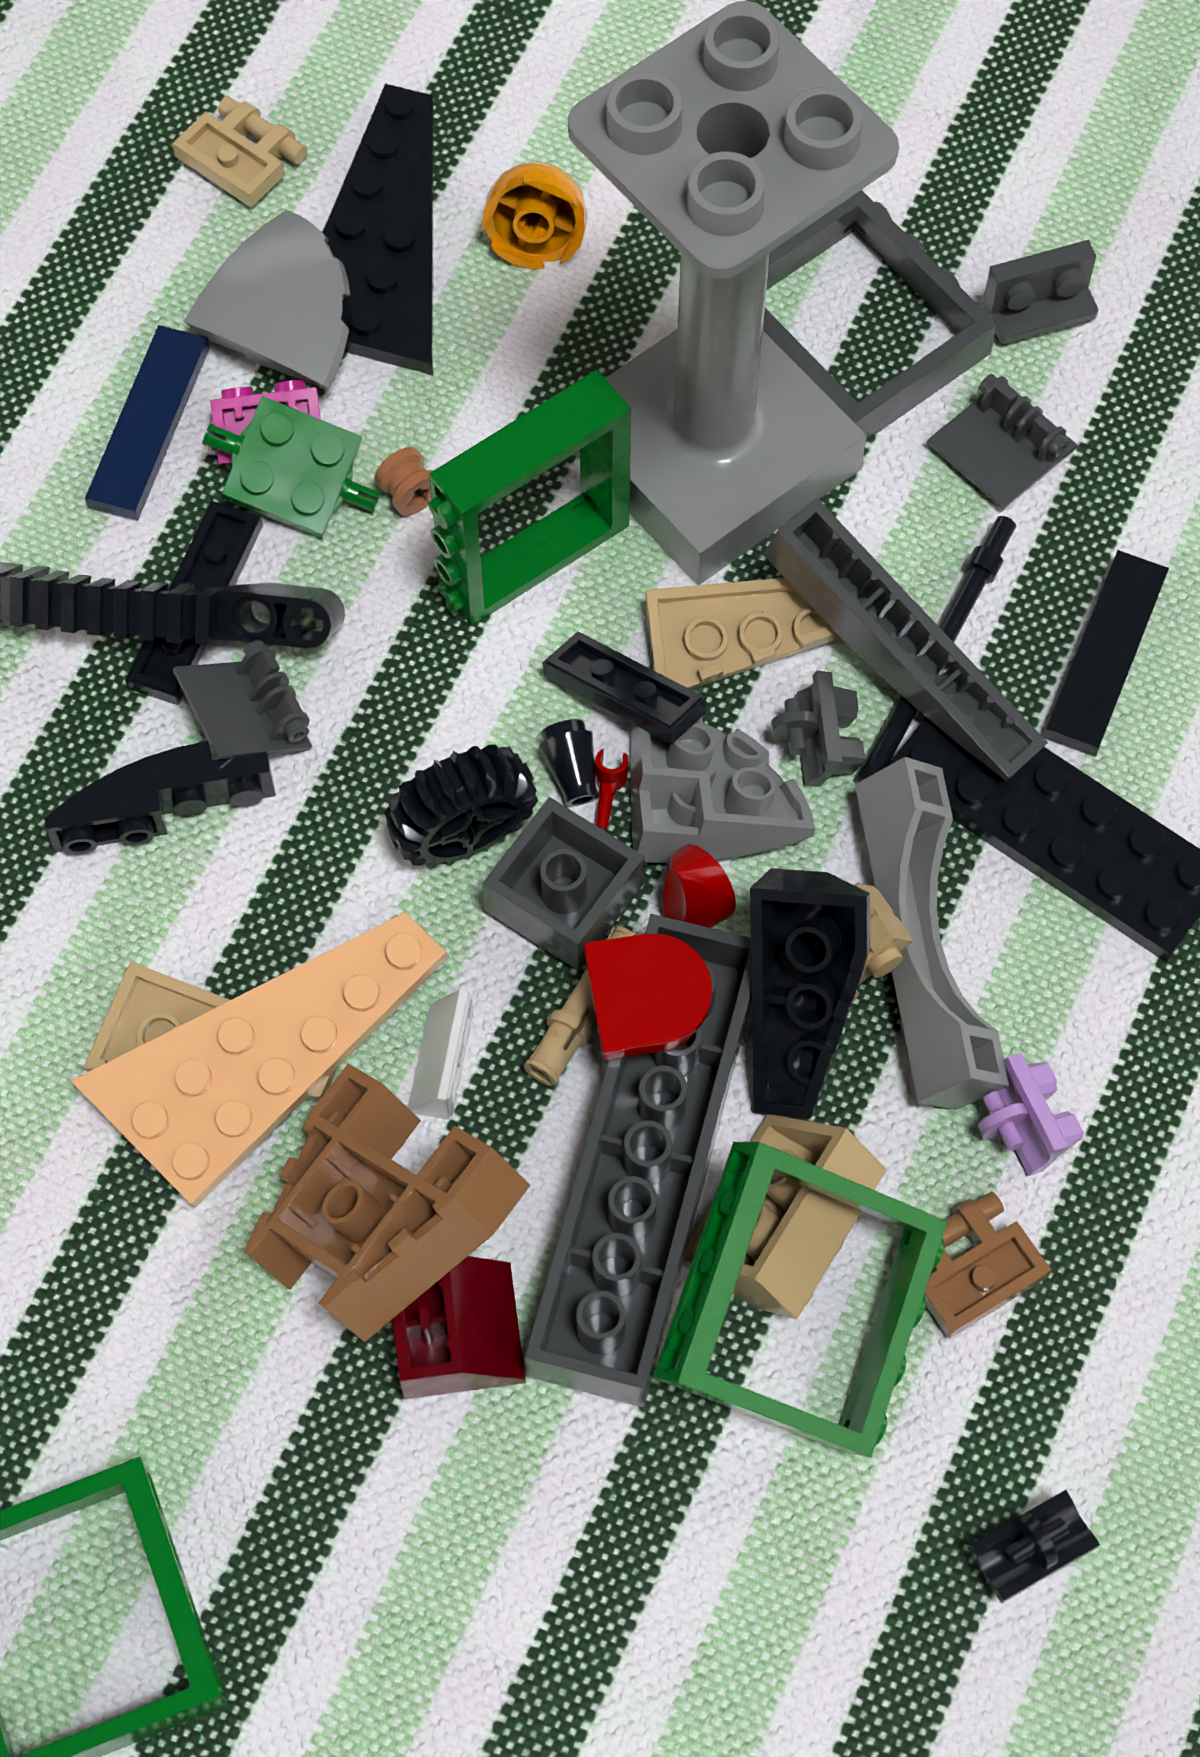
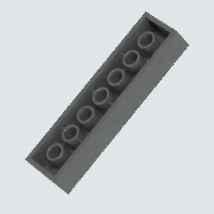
(640, 1191)

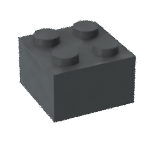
(563, 882)

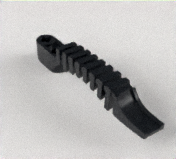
(177, 614)

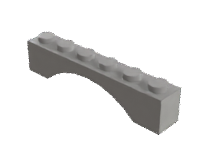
(905, 827)

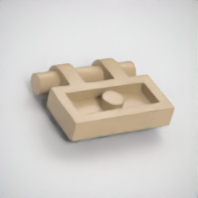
(233, 161)

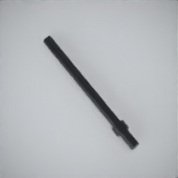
(980, 569)

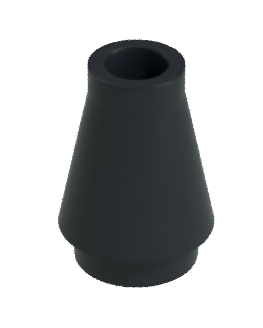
(570, 757)

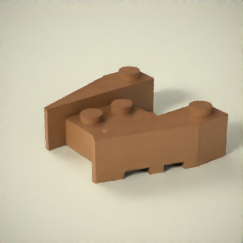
(373, 1219)

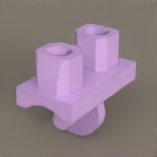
(1025, 1118)

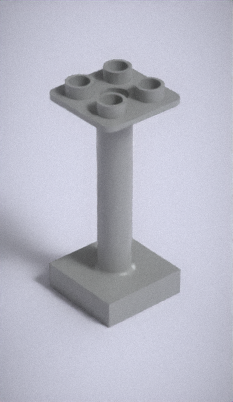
(729, 154)

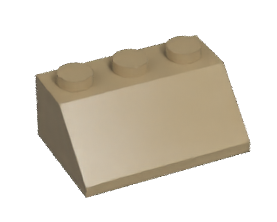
(798, 1226)

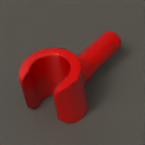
(609, 781)

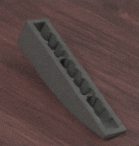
(900, 639)

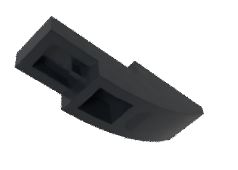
(134, 799)

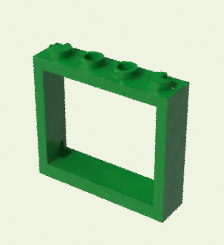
(582, 418)
(716, 1271)
(205, 1689)

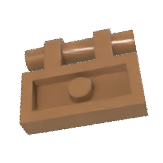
(986, 1275)

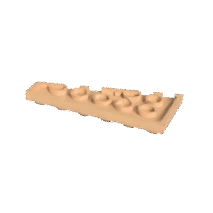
(235, 1073)

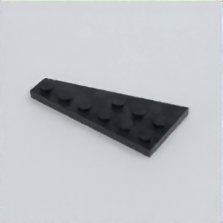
(386, 233)

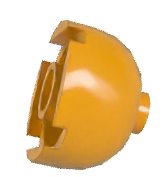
(535, 215)

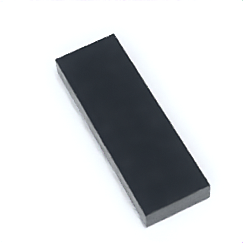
(625, 687)

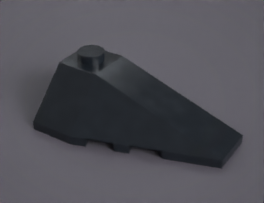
(804, 974)

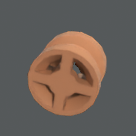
(406, 480)

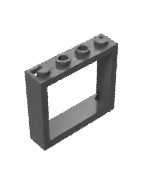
(935, 285)

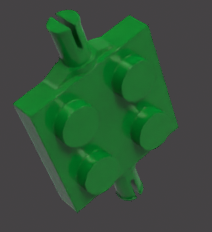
(291, 467)

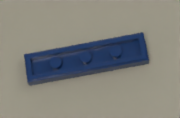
(147, 423)

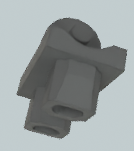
(813, 729)

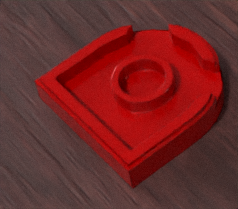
(646, 993)

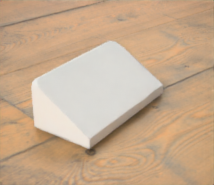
(442, 1056)

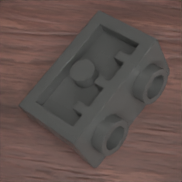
(1041, 292)

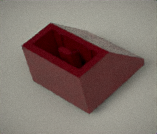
(461, 1333)

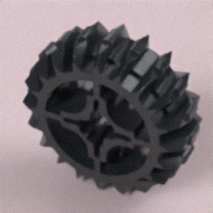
(460, 805)

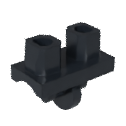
(1033, 1546)

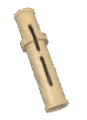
(567, 1029)

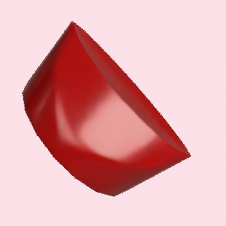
(697, 888)

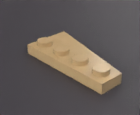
(729, 628)
(150, 1006)

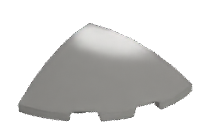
(279, 301)
(711, 795)

